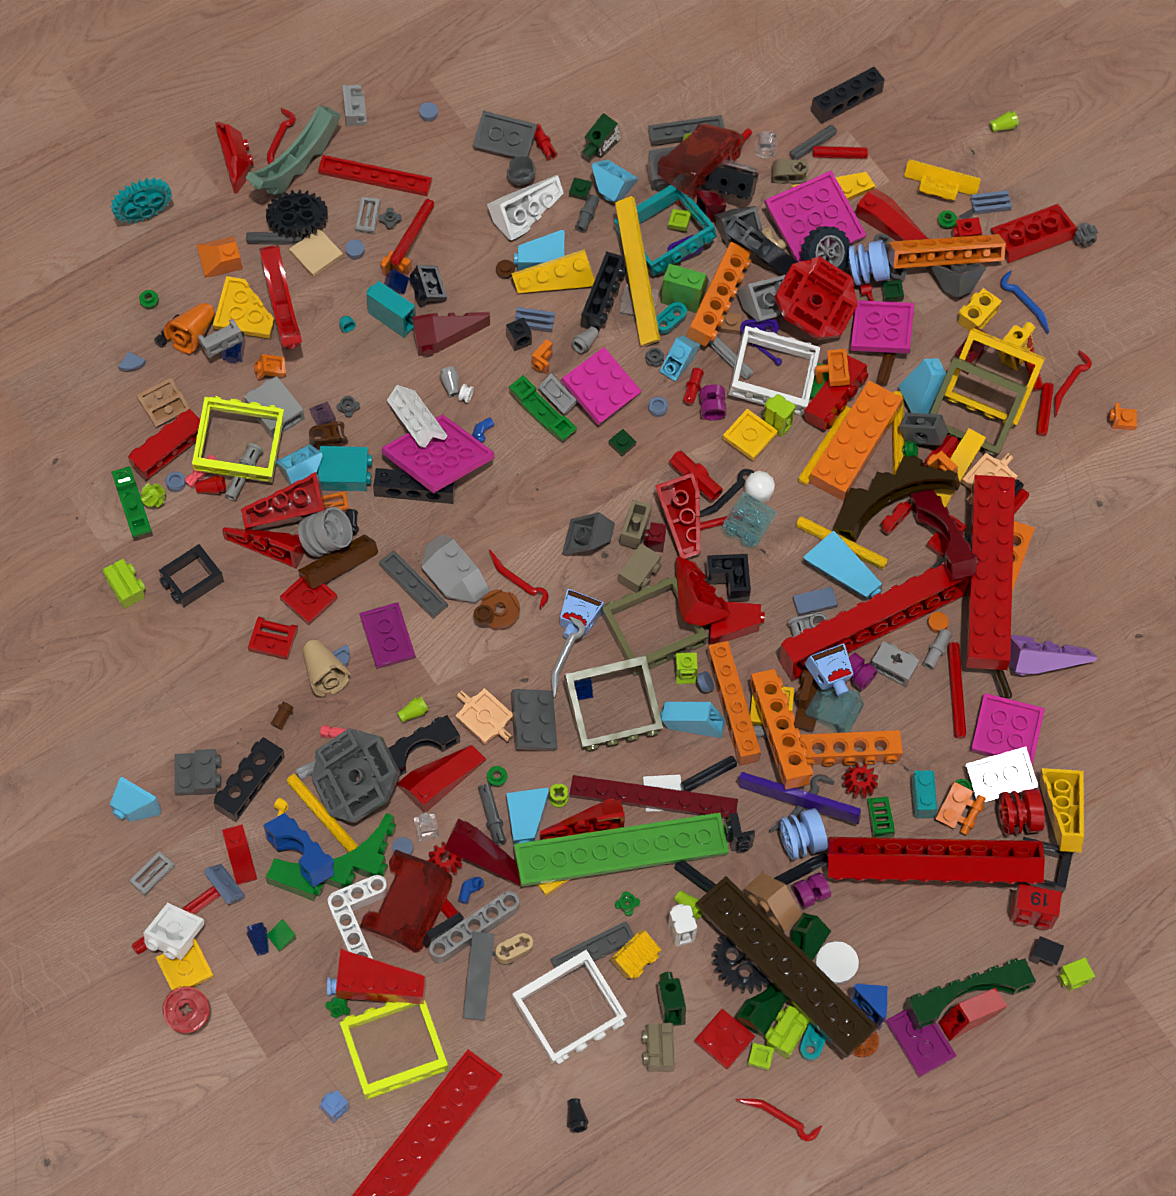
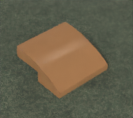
(163, 402)

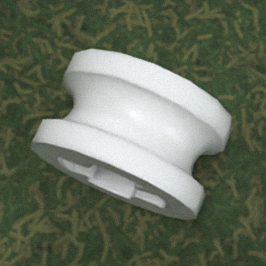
(466, 393)

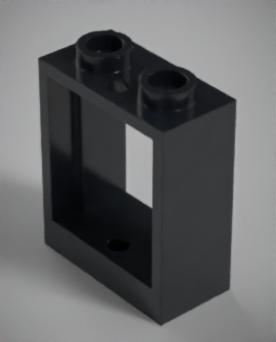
(214, 579)
(1063, 871)

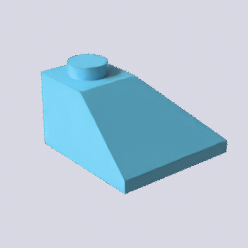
(612, 180)
(300, 464)
(133, 802)

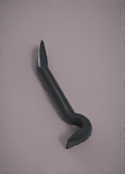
(728, 494)

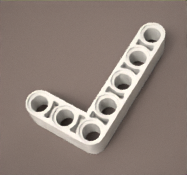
(351, 904)

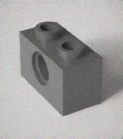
(924, 428)

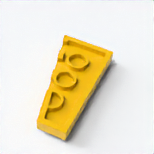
(854, 184)
(560, 273)

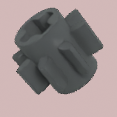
(1086, 234)

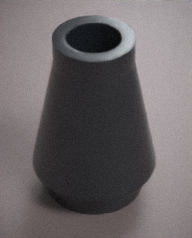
(576, 1118)

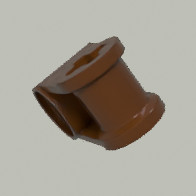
(329, 435)

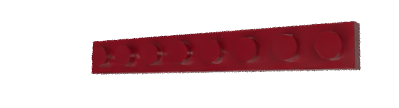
(652, 797)

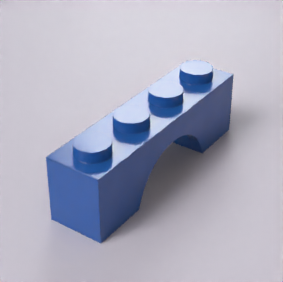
(286, 834)

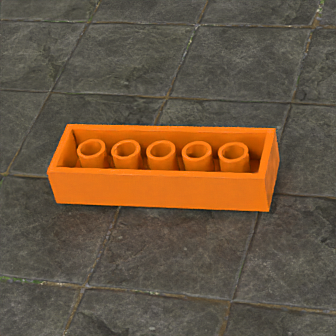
(856, 440)

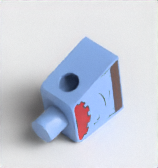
(582, 608)
(831, 669)

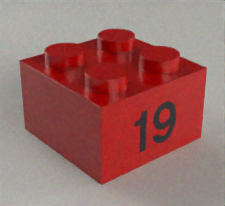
(1035, 907)

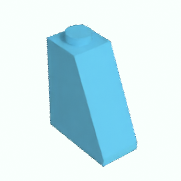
(540, 250)
(923, 385)
(693, 718)
(526, 813)

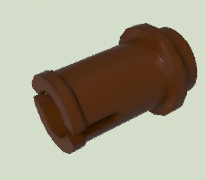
(282, 715)

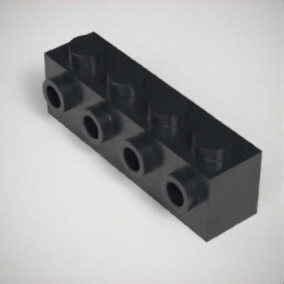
(732, 180)
(603, 290)

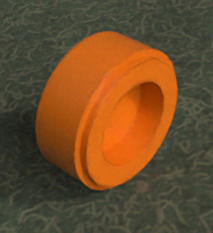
(938, 621)

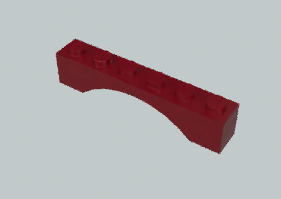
(930, 510)

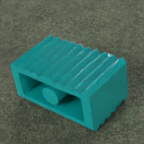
(924, 794)

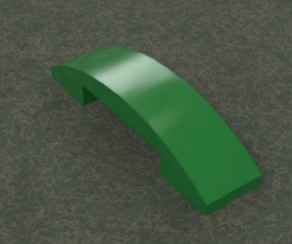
(541, 410)
(131, 501)

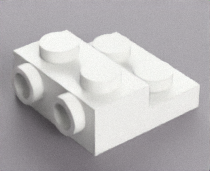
(173, 931)

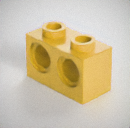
(982, 313)

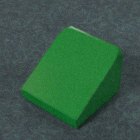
(281, 935)

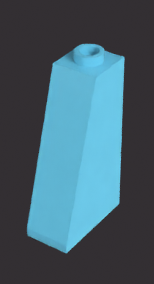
(841, 564)

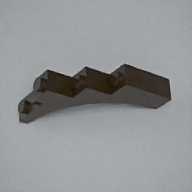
(910, 478)

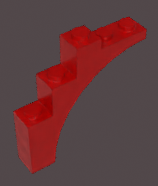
(280, 297)

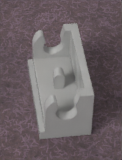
(354, 105)
(221, 339)

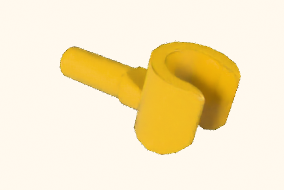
(281, 805)

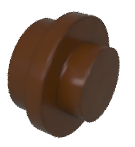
(505, 268)
(483, 614)

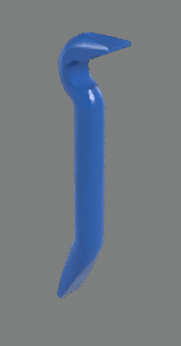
(1026, 300)

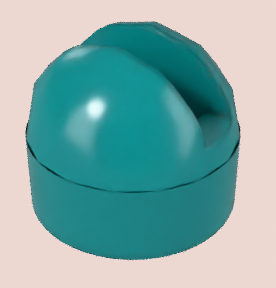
(347, 324)

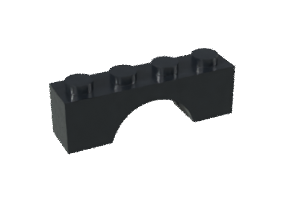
(439, 734)

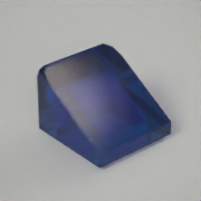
(396, 281)

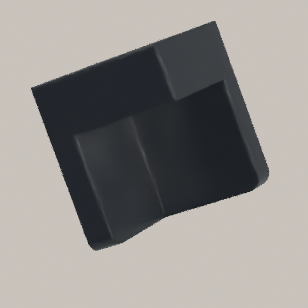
(1046, 951)

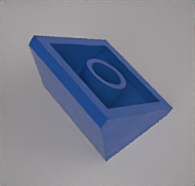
(872, 1001)

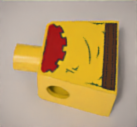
(1020, 337)

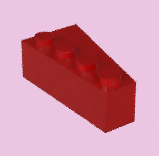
(286, 505)
(377, 981)

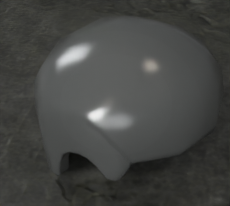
(521, 170)

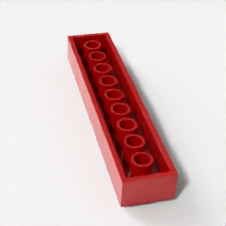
(992, 584)
(874, 617)
(936, 859)

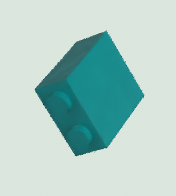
(390, 308)
(344, 468)

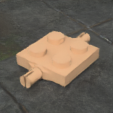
(988, 466)
(484, 716)

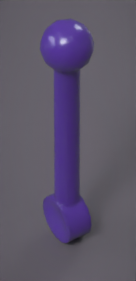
(778, 361)

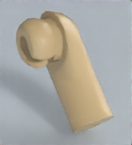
(768, 233)

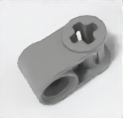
(801, 623)

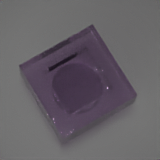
(322, 414)

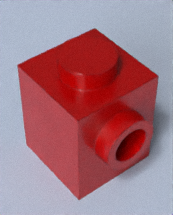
(967, 227)

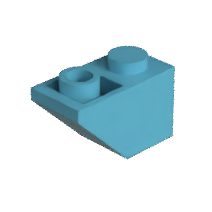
(679, 357)

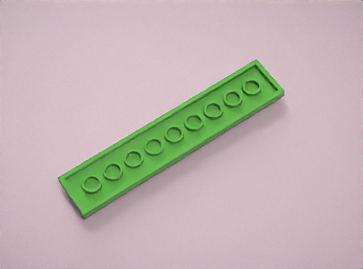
(620, 849)

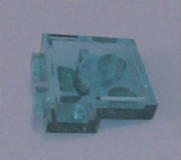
(749, 520)

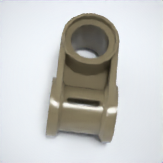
(788, 171)

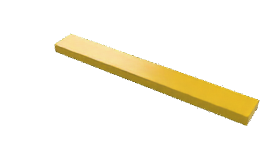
(637, 271)

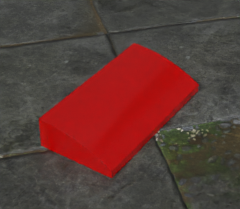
(1035, 232)

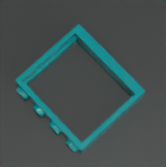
(659, 202)

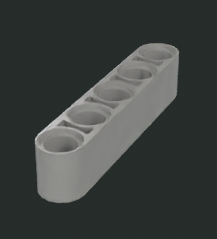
(480, 918)

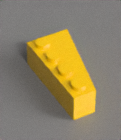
(1065, 805)

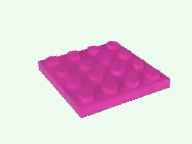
(810, 206)
(441, 459)

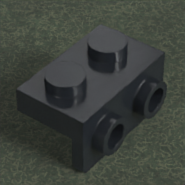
(738, 840)

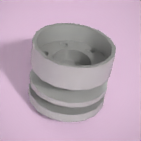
(325, 532)

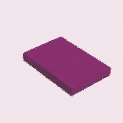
(387, 635)
(923, 1047)

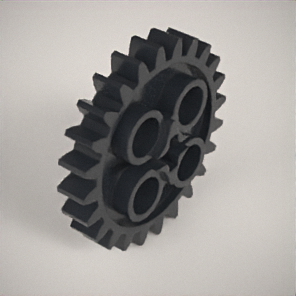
(296, 214)
(734, 977)

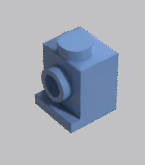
(334, 1105)

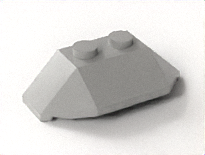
(453, 571)

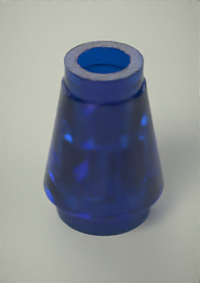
(258, 937)

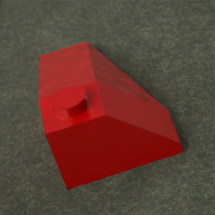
(681, 508)

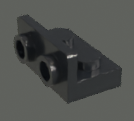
(427, 284)

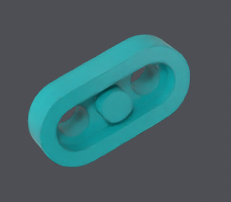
(669, 319)
(814, 1041)

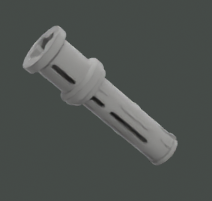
(254, 449)

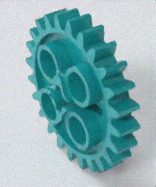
(141, 200)

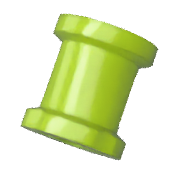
(558, 789)

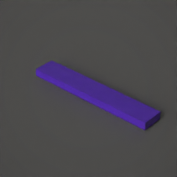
(800, 798)

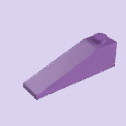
(1037, 657)

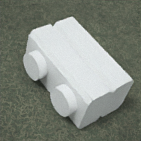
(682, 925)

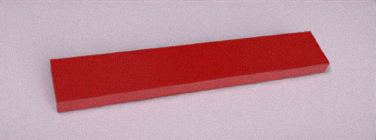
(375, 175)

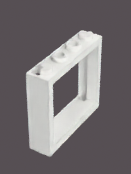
(780, 343)
(552, 976)

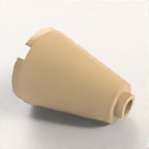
(324, 669)

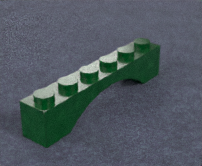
(1010, 979)
(761, 1010)

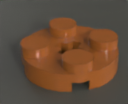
(510, 613)

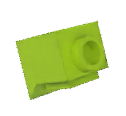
(686, 668)

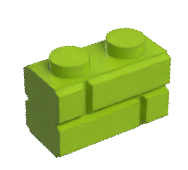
(779, 414)
(123, 583)
(787, 1031)

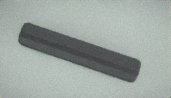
(815, 140)
(270, 238)

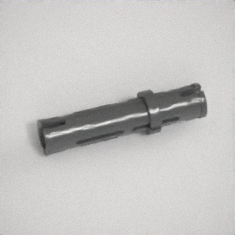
(494, 822)

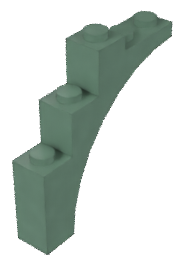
(296, 158)

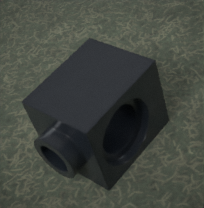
(519, 334)

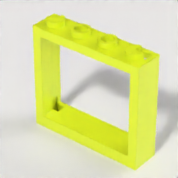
(234, 469)
(404, 1078)

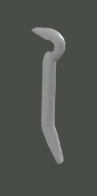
(564, 653)

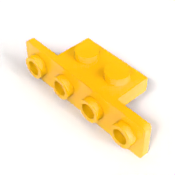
(941, 181)

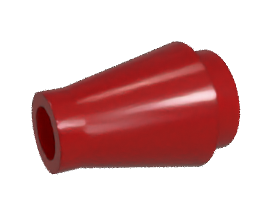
(212, 485)

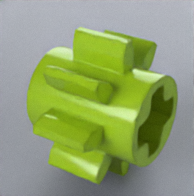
(153, 495)

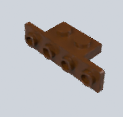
(805, 697)

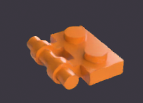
(954, 805)

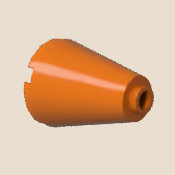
(188, 326)

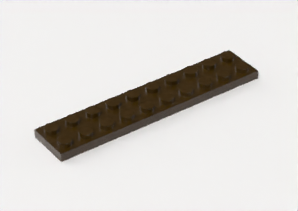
(786, 966)

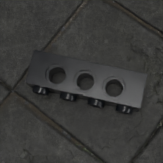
(847, 95)
(401, 485)
(235, 807)

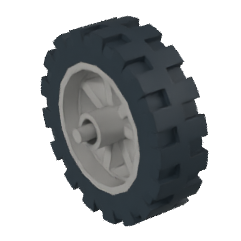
(840, 243)

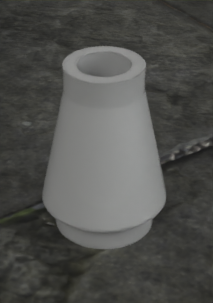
(583, 341)
(450, 379)

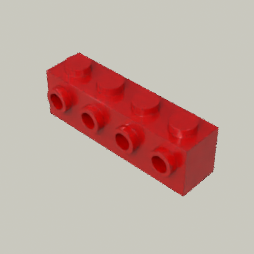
(833, 399)
(165, 445)

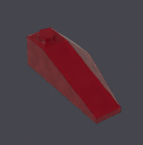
(437, 332)
(480, 849)

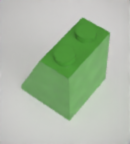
(684, 287)

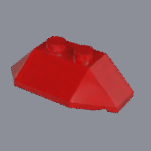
(235, 154)

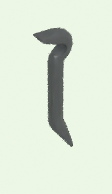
(814, 789)

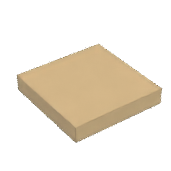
(316, 253)

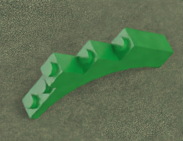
(363, 860)

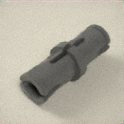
(587, 213)

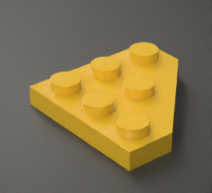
(245, 308)

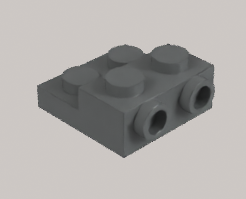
(197, 773)

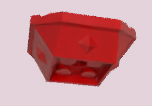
(825, 285)

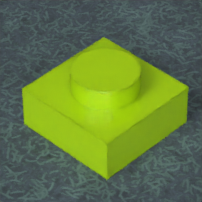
(679, 220)
(761, 1056)

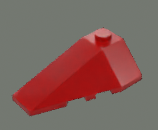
(887, 217)
(275, 545)
(696, 597)
(433, 781)
(596, 818)

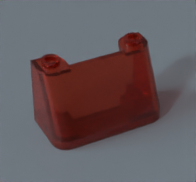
(698, 156)
(410, 902)

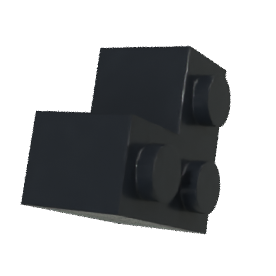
(731, 570)

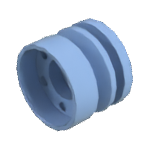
(870, 262)
(799, 835)

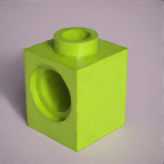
(1076, 974)

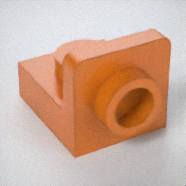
(404, 266)
(541, 356)
(270, 366)
(1123, 418)
(942, 462)

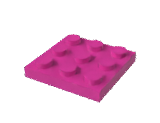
(882, 327)
(601, 385)
(1006, 726)

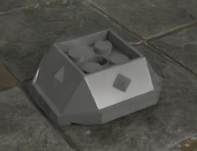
(337, 769)

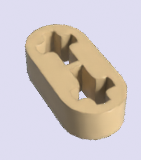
(511, 944)

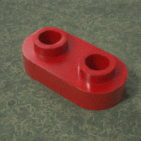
(891, 522)

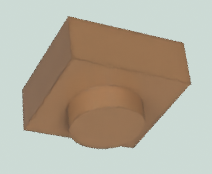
(731, 323)

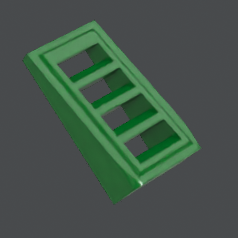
(881, 832)

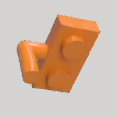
(836, 366)

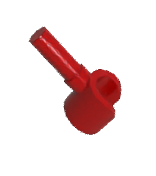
(866, 289)

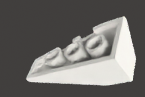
(520, 209)

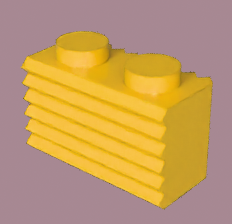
(636, 954)

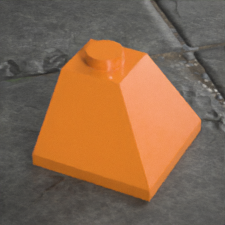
(219, 256)

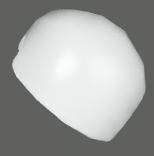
(760, 486)

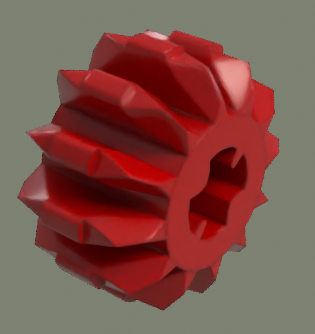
(860, 773)
(441, 854)

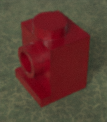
(655, 537)

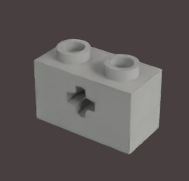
(899, 672)

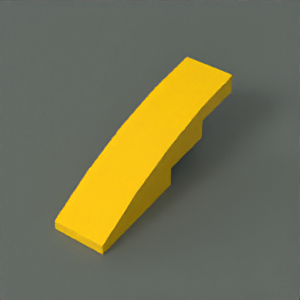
(963, 458)

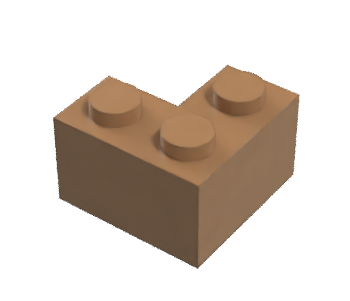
(774, 900)

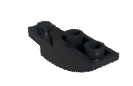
(759, 245)

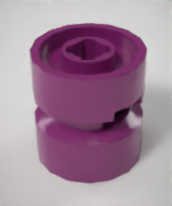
(713, 402)
(862, 673)
(809, 891)

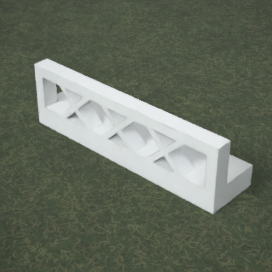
(415, 415)

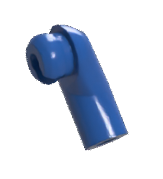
(480, 428)
(468, 887)

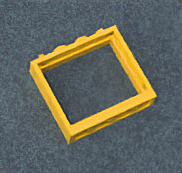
(1008, 348)

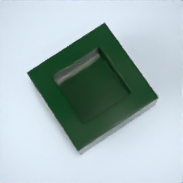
(580, 189)
(892, 290)
(622, 442)

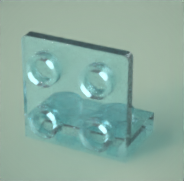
(835, 709)

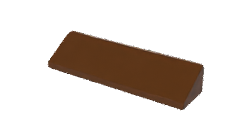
(338, 561)

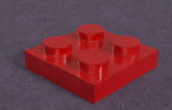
(308, 602)
(724, 1039)

